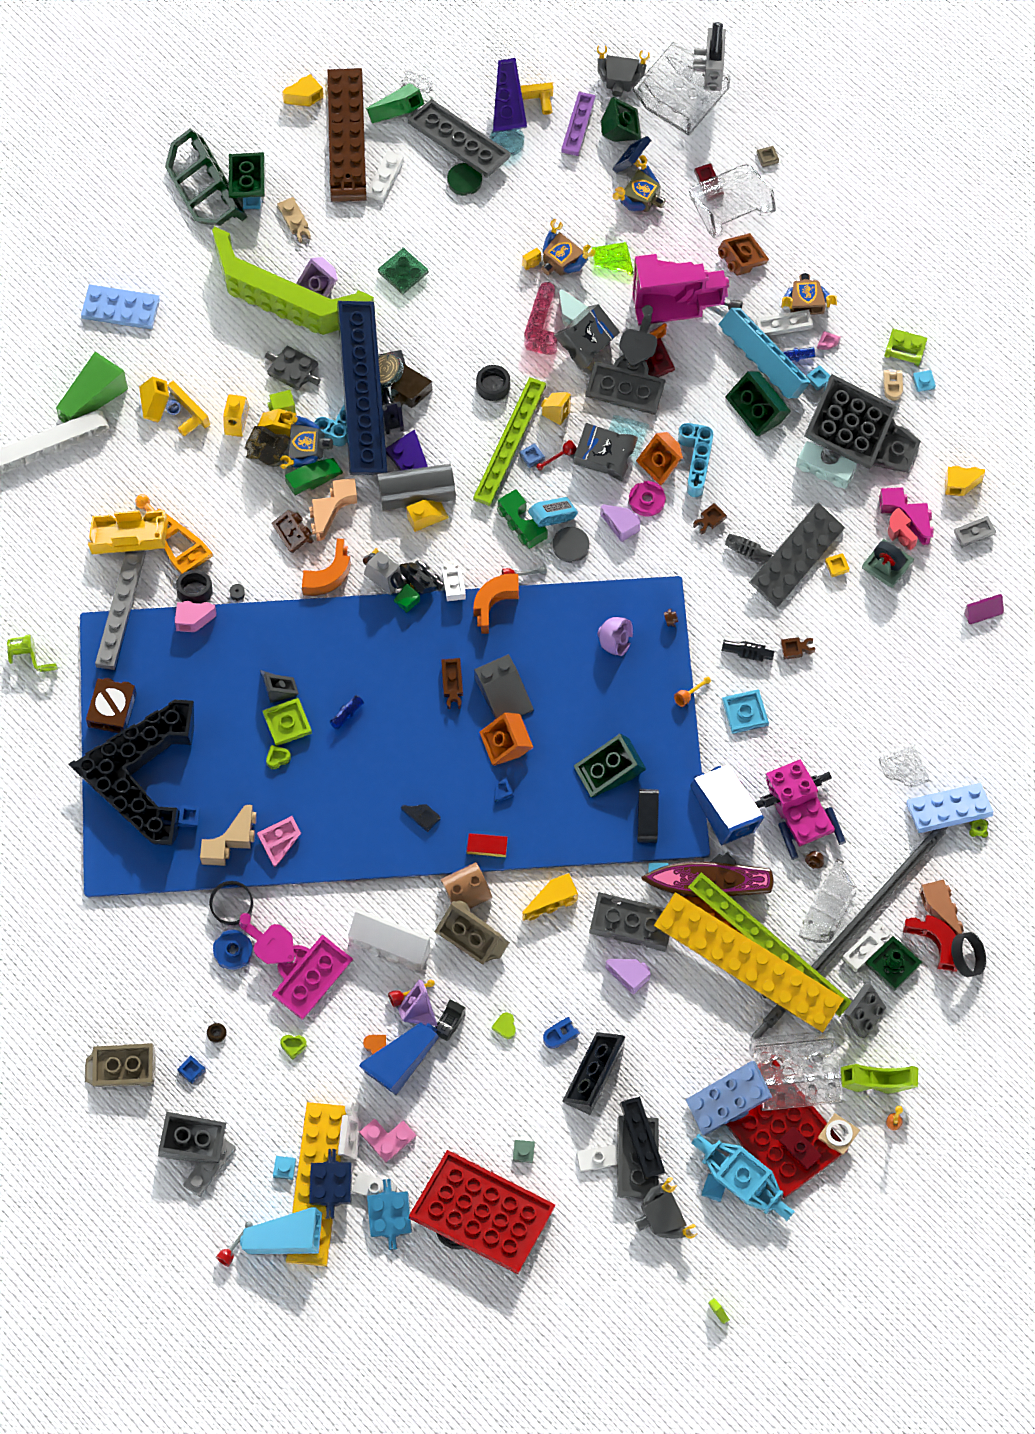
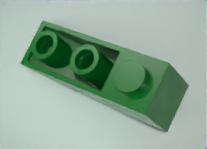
(396, 104)

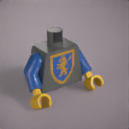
(306, 442)

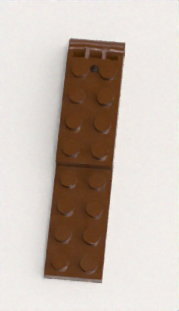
(346, 135)

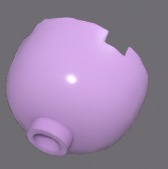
(615, 635)

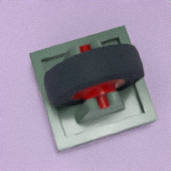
(887, 563)

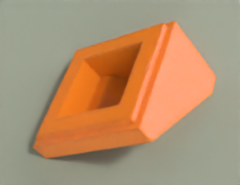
(660, 331)

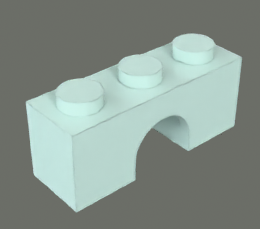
(837, 473)

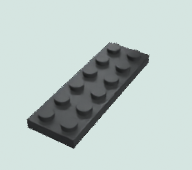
(459, 138)
(797, 555)

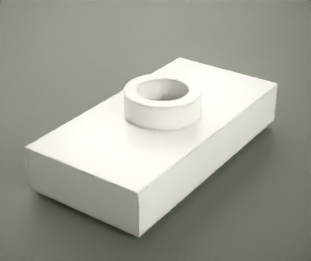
(597, 1158)
(368, 1185)

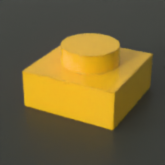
(531, 259)
(837, 565)

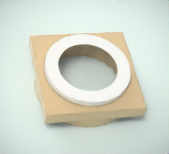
(842, 1146)

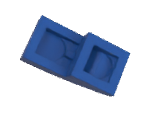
(187, 816)

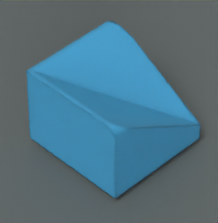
(713, 1189)

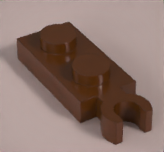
(452, 680)

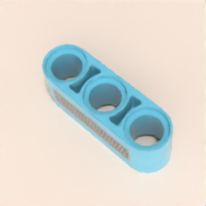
(552, 512)

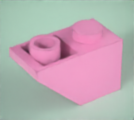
(193, 616)

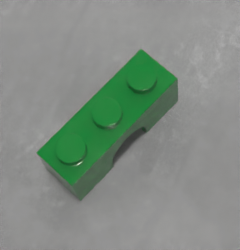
(528, 532)

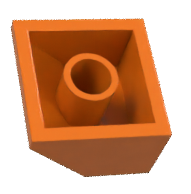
(506, 738)

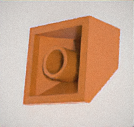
(660, 457)

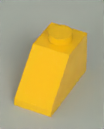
(557, 407)
(425, 514)

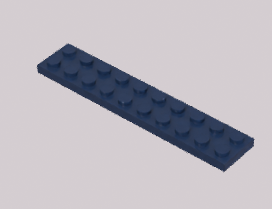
(362, 388)

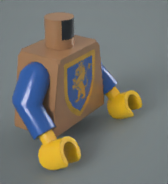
(562, 254)
(808, 295)

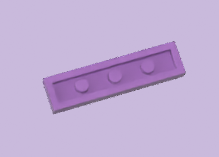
(578, 123)

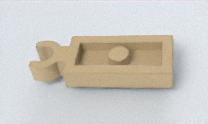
(294, 218)

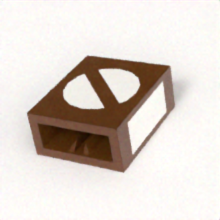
(111, 705)

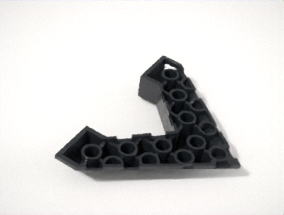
(111, 765)

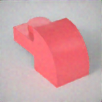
(899, 527)

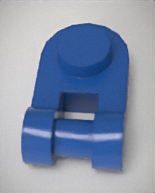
(554, 1037)

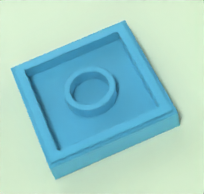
(745, 711)

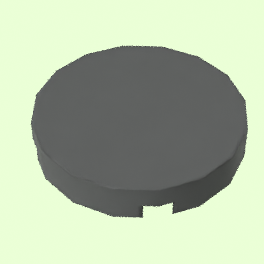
(570, 544)

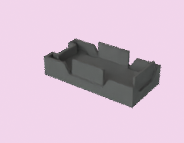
(629, 920)

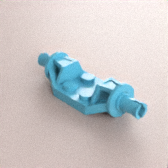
(743, 1176)

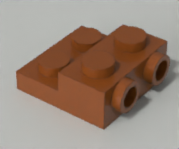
(742, 254)

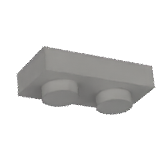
(974, 531)

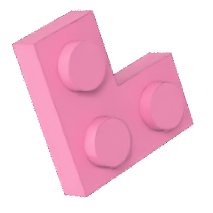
(385, 1143)

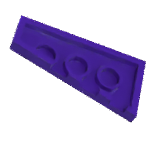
(509, 106)

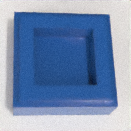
(191, 1069)

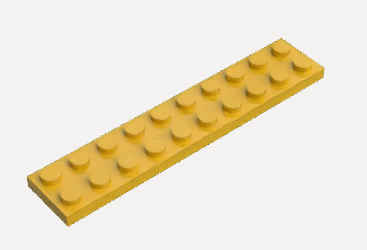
(749, 962)

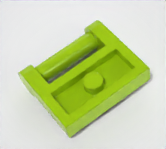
(908, 343)

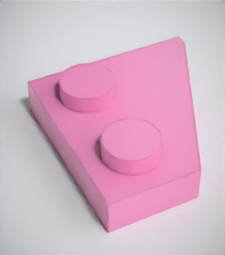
(279, 839)

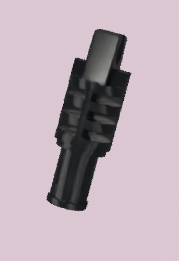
(748, 650)

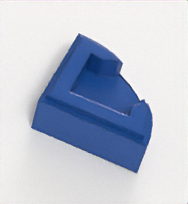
(503, 791)

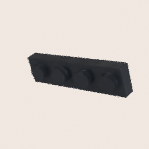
(642, 1138)

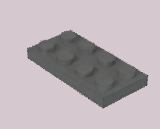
(629, 1172)

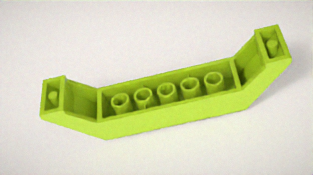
(276, 293)

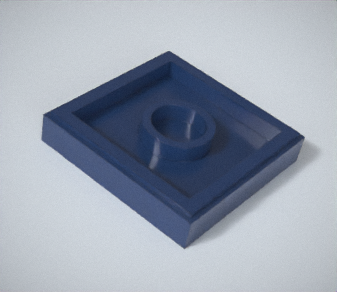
(631, 154)

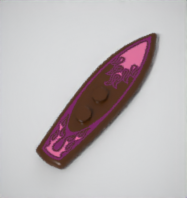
(731, 878)

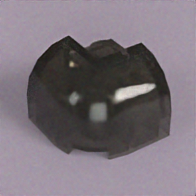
(266, 447)

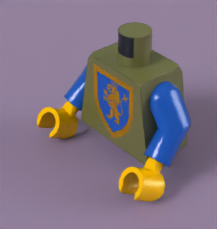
(642, 190)

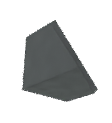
(279, 686)

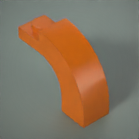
(328, 579)
(494, 590)

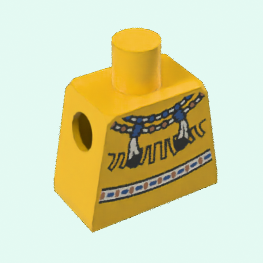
(237, 410)

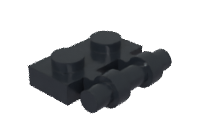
(421, 576)

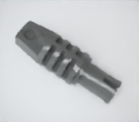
(747, 547)

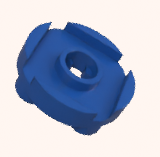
(224, 943)

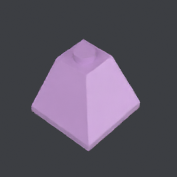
(318, 276)

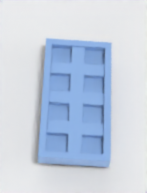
(120, 307)
(949, 808)

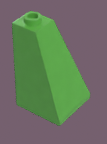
(93, 388)

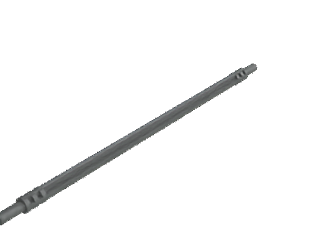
(861, 918)

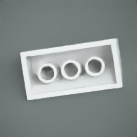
(389, 940)

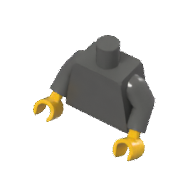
(620, 72)
(663, 1213)

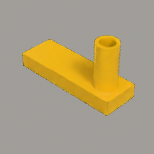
(543, 91)
(198, 415)

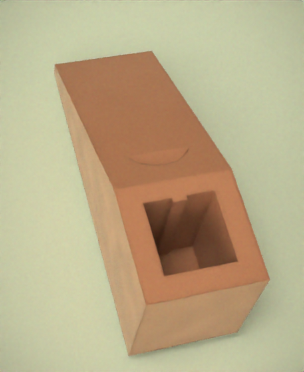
(939, 904)

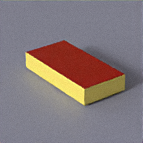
(487, 845)

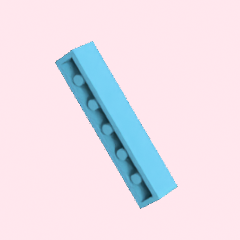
(764, 353)

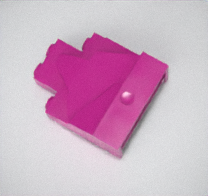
(675, 289)

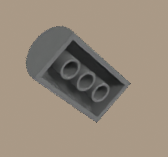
(410, 486)

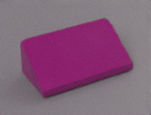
(984, 609)

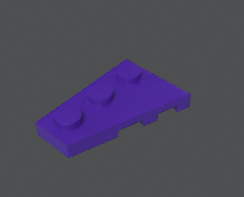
(407, 452)

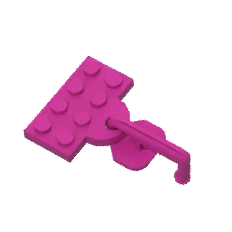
(306, 977)

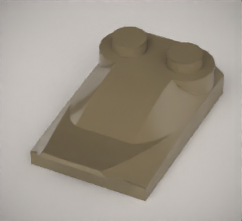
(471, 933)
(121, 1065)

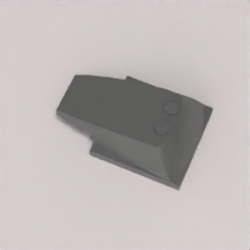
(861, 428)

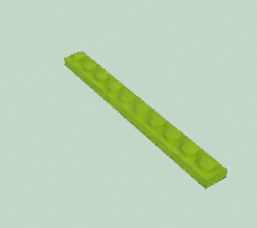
(755, 931)

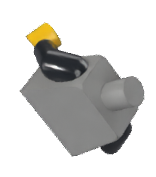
(384, 572)

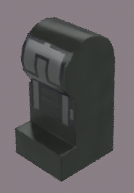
(450, 1019)

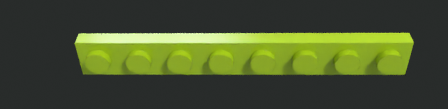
(509, 441)

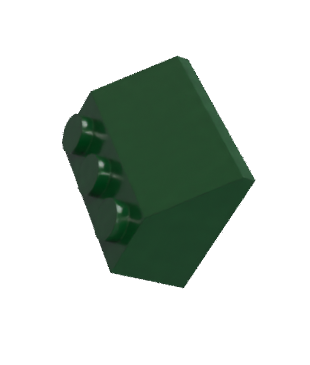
(757, 403)

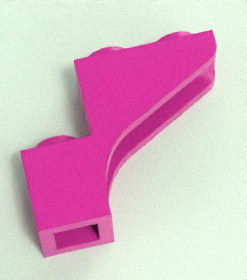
(918, 513)

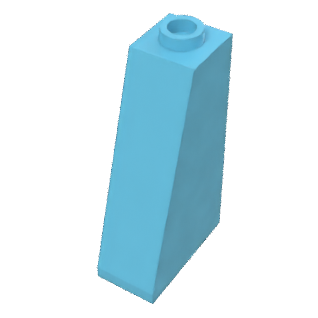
(285, 1235)

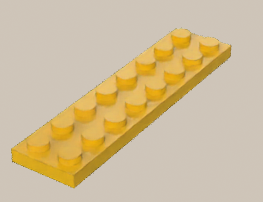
(319, 1134)

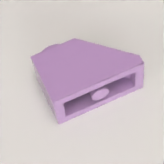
(621, 521)
(629, 973)

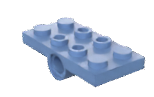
(729, 1098)

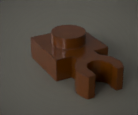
(710, 517)
(793, 648)

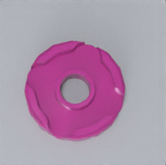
(647, 508)

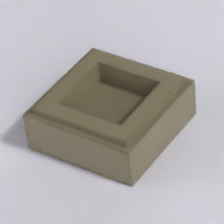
(767, 156)

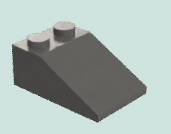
(503, 687)
(191, 1138)

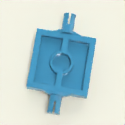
(389, 1214)

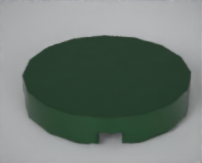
(464, 179)

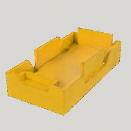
(128, 532)

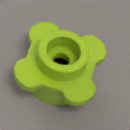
(983, 824)

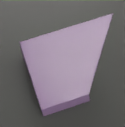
(417, 1006)

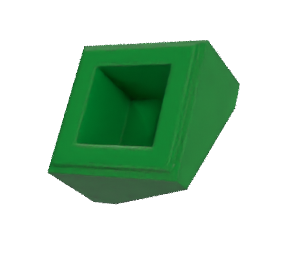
(407, 598)

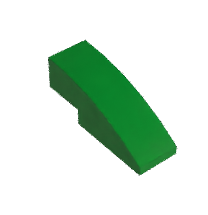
(312, 475)

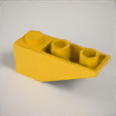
(555, 894)

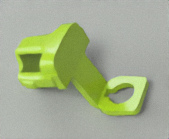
(25, 647)

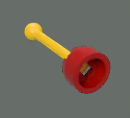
(396, 997)

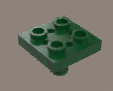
(898, 960)

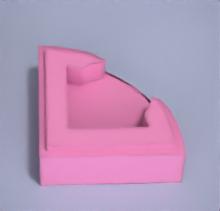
(828, 341)

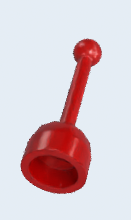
(568, 449)

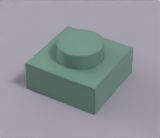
(523, 1151)

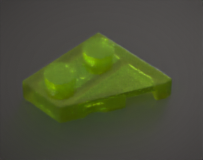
(613, 257)

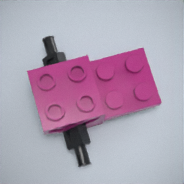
(797, 802)

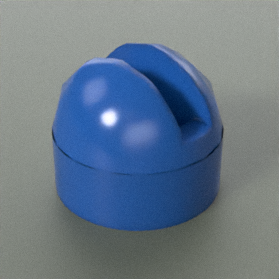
(174, 409)

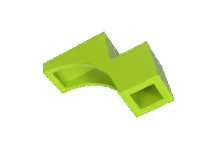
(886, 1080)

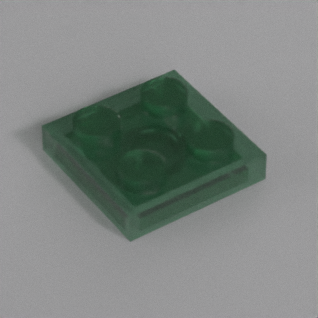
(403, 270)

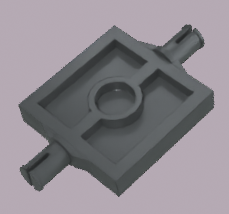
(292, 368)

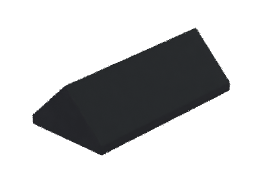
(594, 1071)

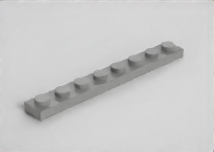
(120, 609)

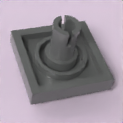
(865, 1010)

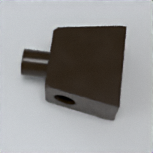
(410, 388)

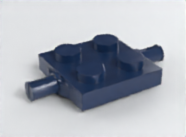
(331, 1183)

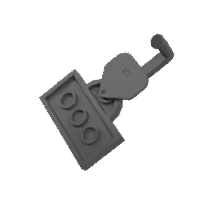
(625, 383)

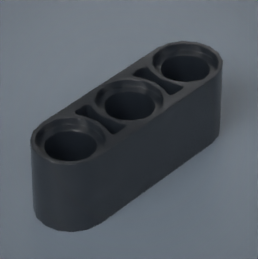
(648, 815)

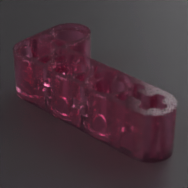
(540, 316)

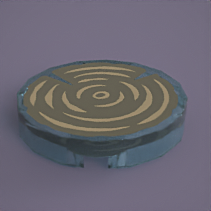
(390, 369)

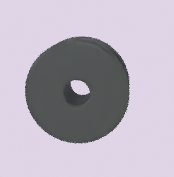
(237, 592)

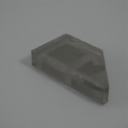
(422, 815)

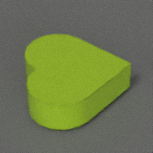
(277, 756)
(505, 1026)
(293, 1045)
(719, 1311)

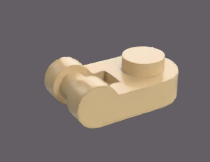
(893, 389)

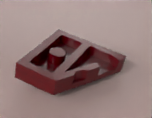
(660, 362)

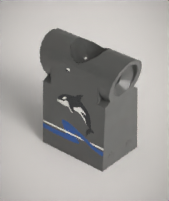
(587, 335)
(604, 451)

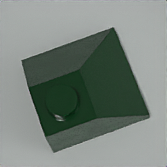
(620, 122)

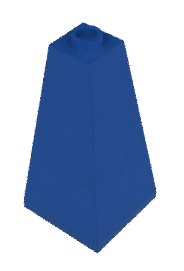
(401, 1057)

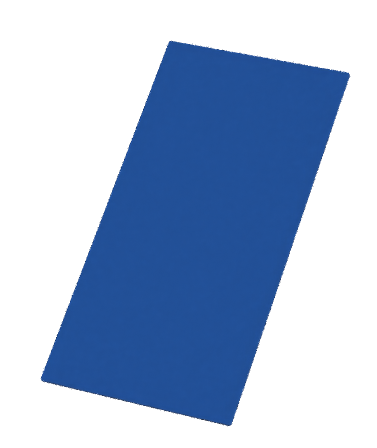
(403, 740)

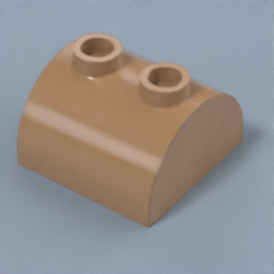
(467, 886)

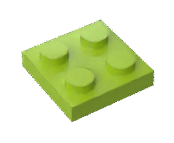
(287, 722)

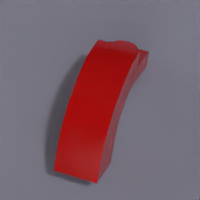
(939, 933)

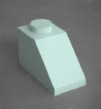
(569, 307)

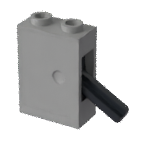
(714, 62)

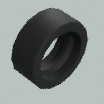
(493, 370)
(194, 576)

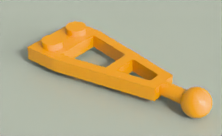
(191, 557)

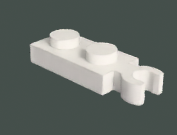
(453, 582)
(865, 948)
(350, 1132)

